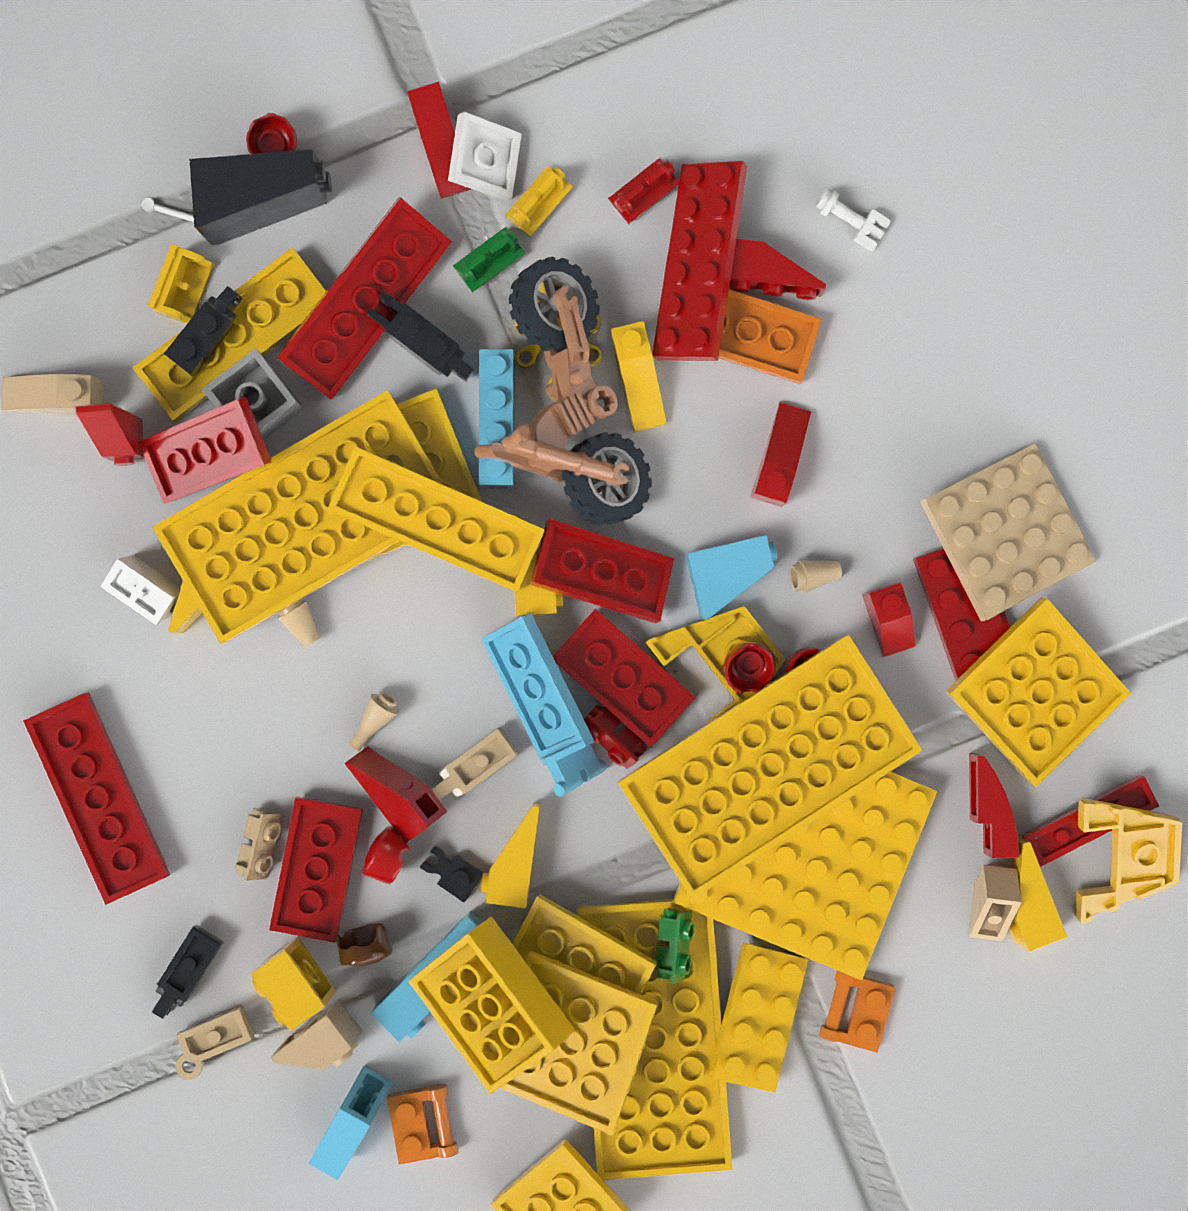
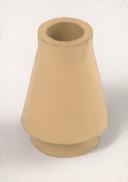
(812, 574)
(300, 622)

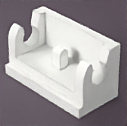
(142, 588)

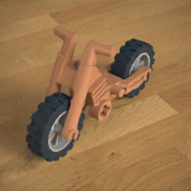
(543, 442)

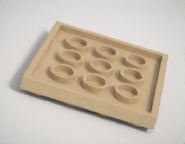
(1008, 532)

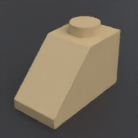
(994, 902)

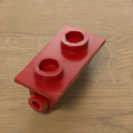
(644, 190)
(621, 748)

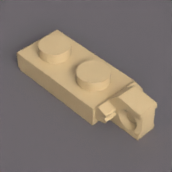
(475, 765)

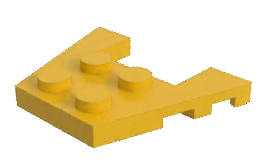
(712, 641)
(1142, 854)

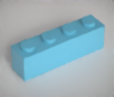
(496, 414)
(401, 1008)

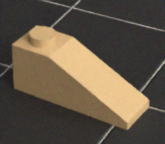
(51, 393)

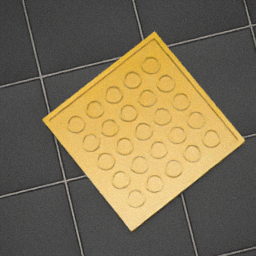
(830, 881)

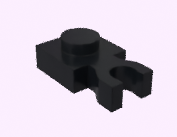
(457, 876)

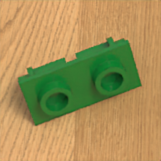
(489, 259)
(674, 959)

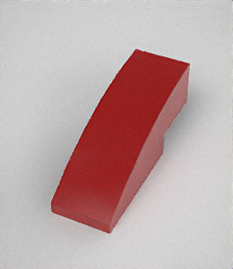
(436, 134)
(992, 809)

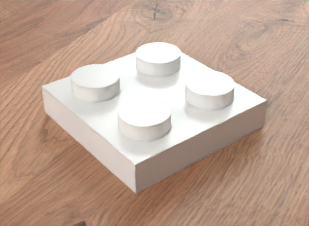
(484, 156)

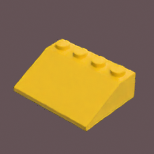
(492, 1005)

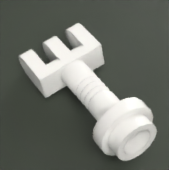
(829, 203)

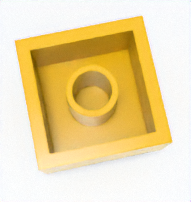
(293, 984)

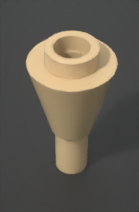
(378, 712)

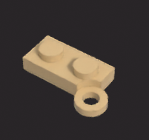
(212, 1038)

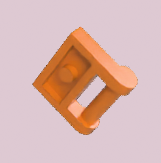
(867, 1013)
(411, 1124)

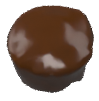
(363, 945)

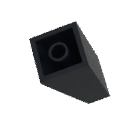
(254, 191)

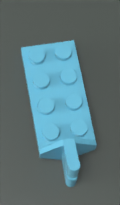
(544, 703)

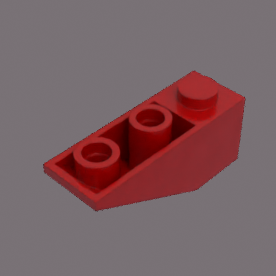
(766, 269)
(399, 795)

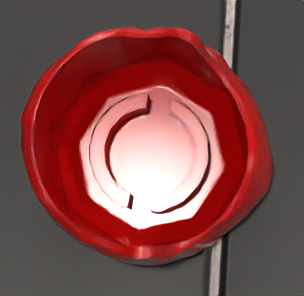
(384, 856)

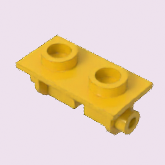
(539, 200)

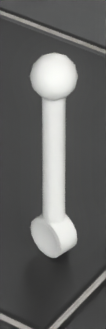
(150, 206)

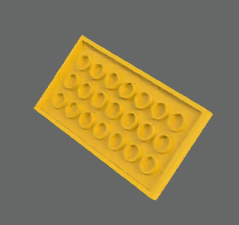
(270, 530)
(769, 766)
(674, 1109)

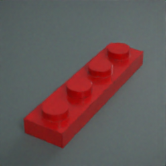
(1063, 834)

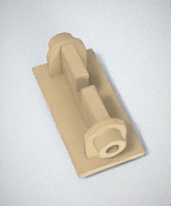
(256, 859)

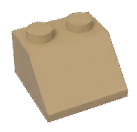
(321, 1040)

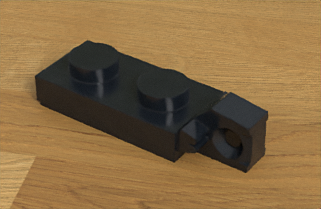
(204, 331)
(186, 969)

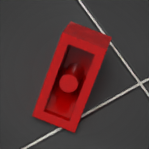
(891, 618)

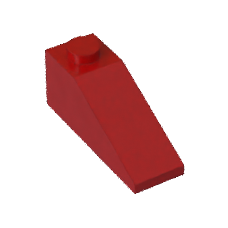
(113, 432)
(781, 455)

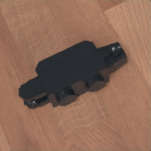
(422, 339)

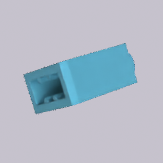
(727, 571)
(350, 1123)

